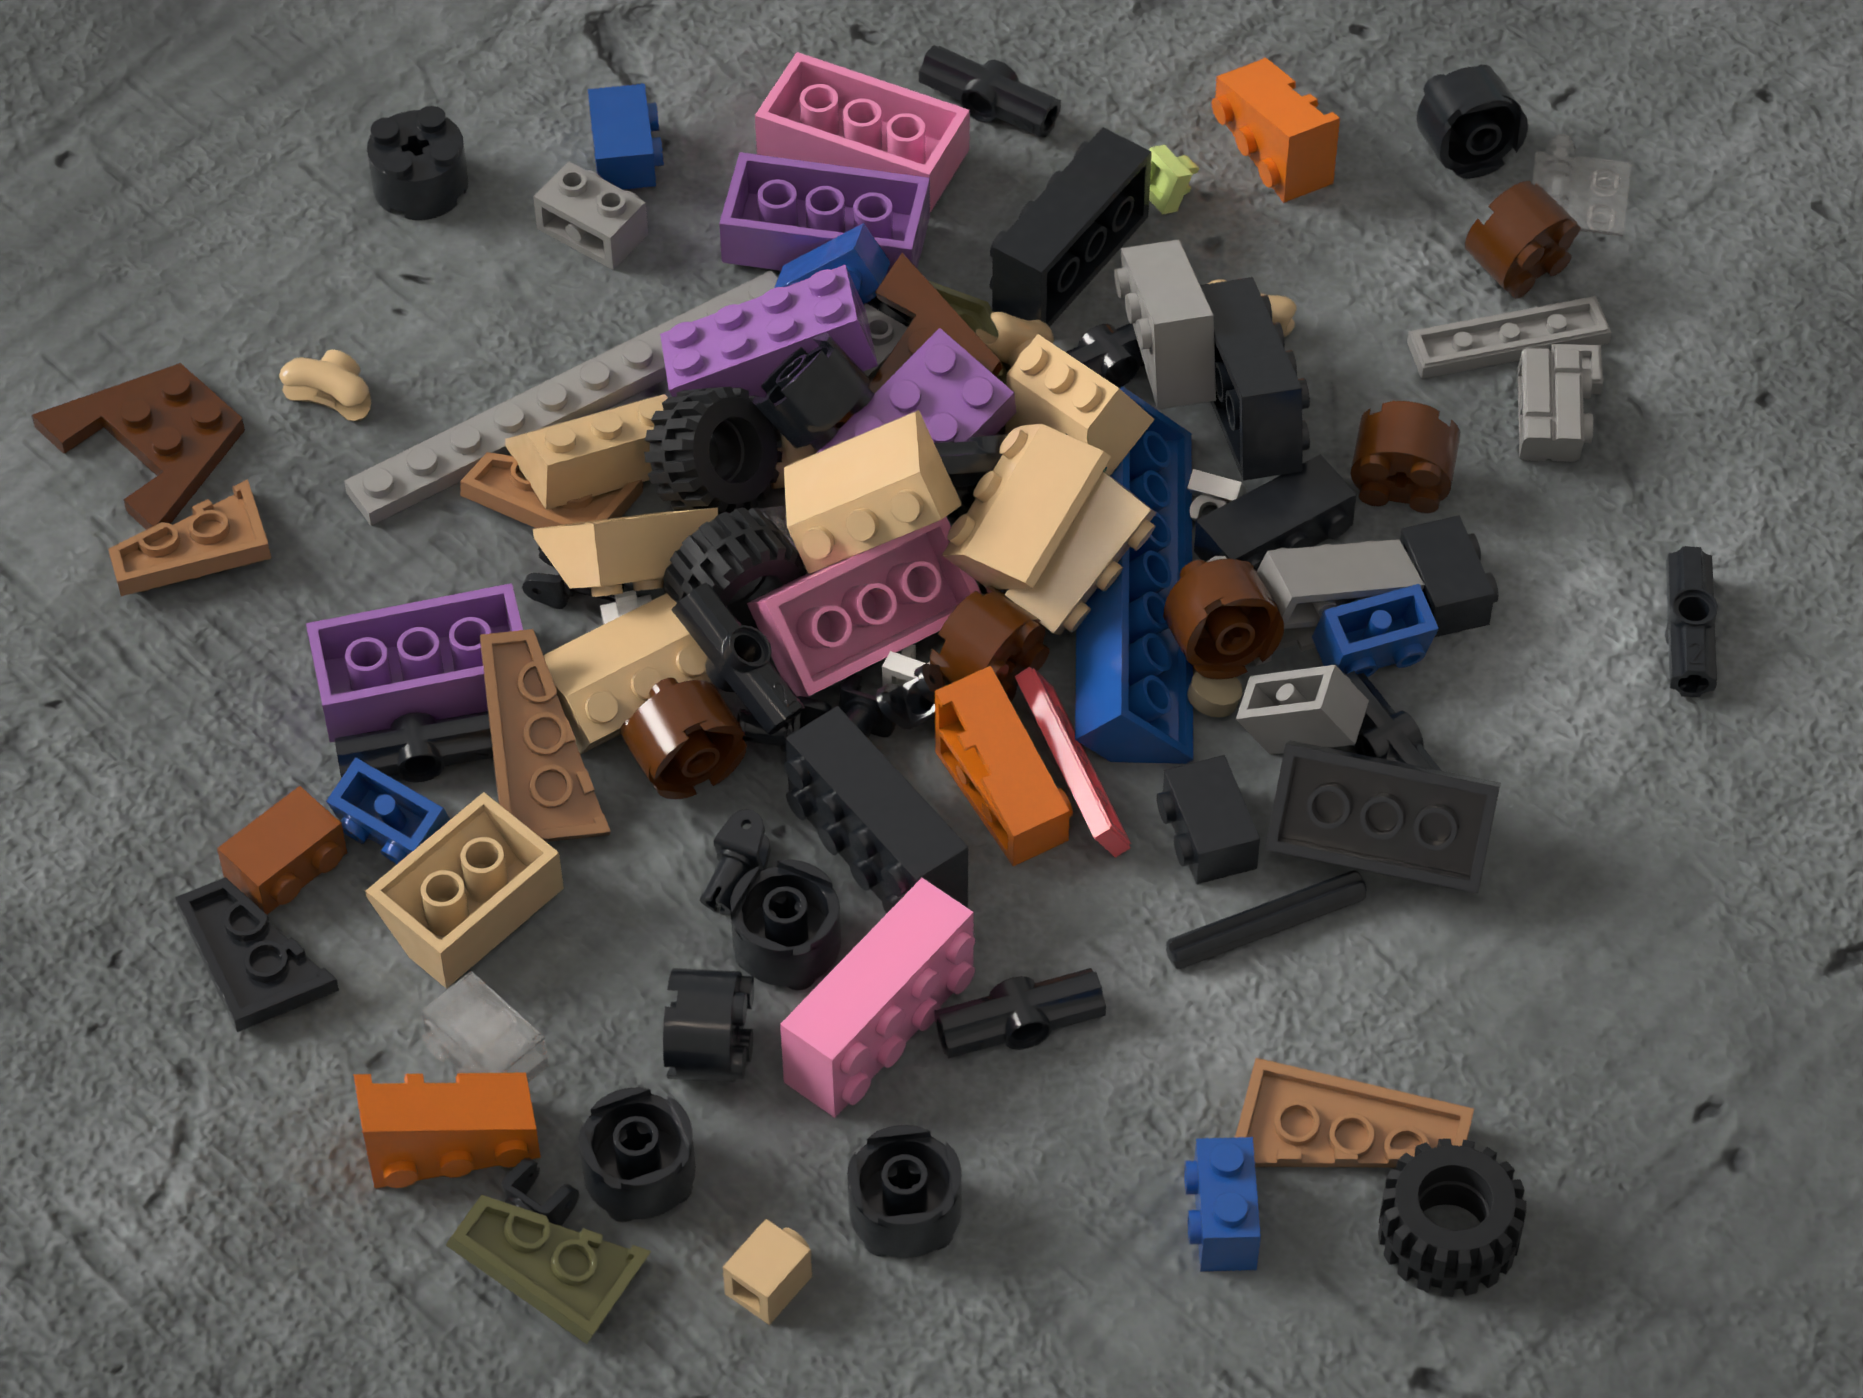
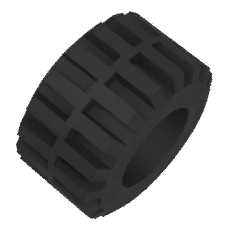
(682, 454)
(739, 558)
(1460, 1179)

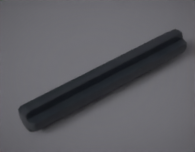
(1266, 919)

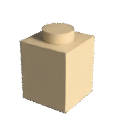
(768, 1270)

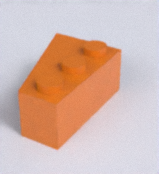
(1278, 128)
(999, 767)

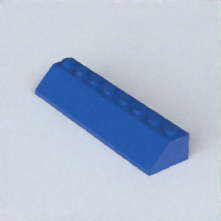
(1127, 660)

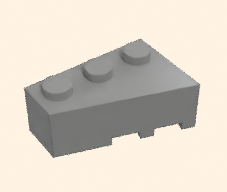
(1169, 322)
(1329, 576)

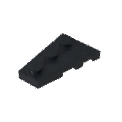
(249, 958)

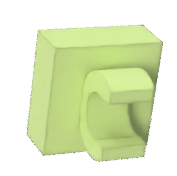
(1169, 178)

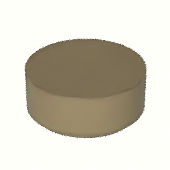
(1214, 696)

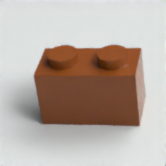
(283, 850)

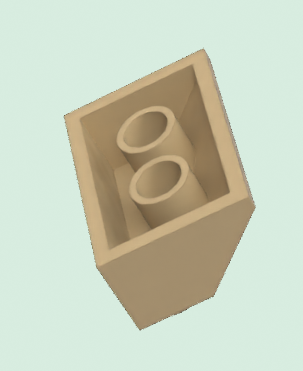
(1074, 400)
(587, 453)
(866, 492)
(1024, 507)
(619, 549)
(1087, 556)
(614, 667)
(466, 889)

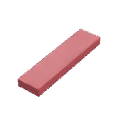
(1073, 762)

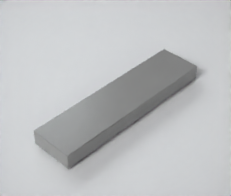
(1504, 336)

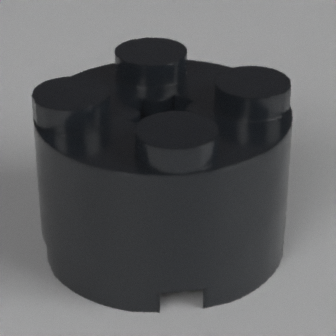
(1471, 120)
(417, 163)
(814, 393)
(786, 924)
(706, 1025)
(637, 1154)
(904, 1192)

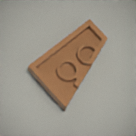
(503, 488)
(199, 545)

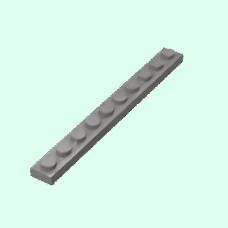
(568, 396)

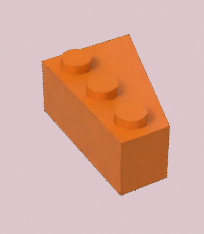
(445, 1128)

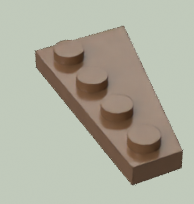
(533, 743)
(1339, 1122)

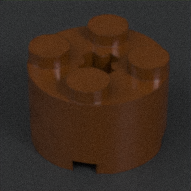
(1523, 238)
(1405, 456)
(1223, 617)
(993, 634)
(684, 737)

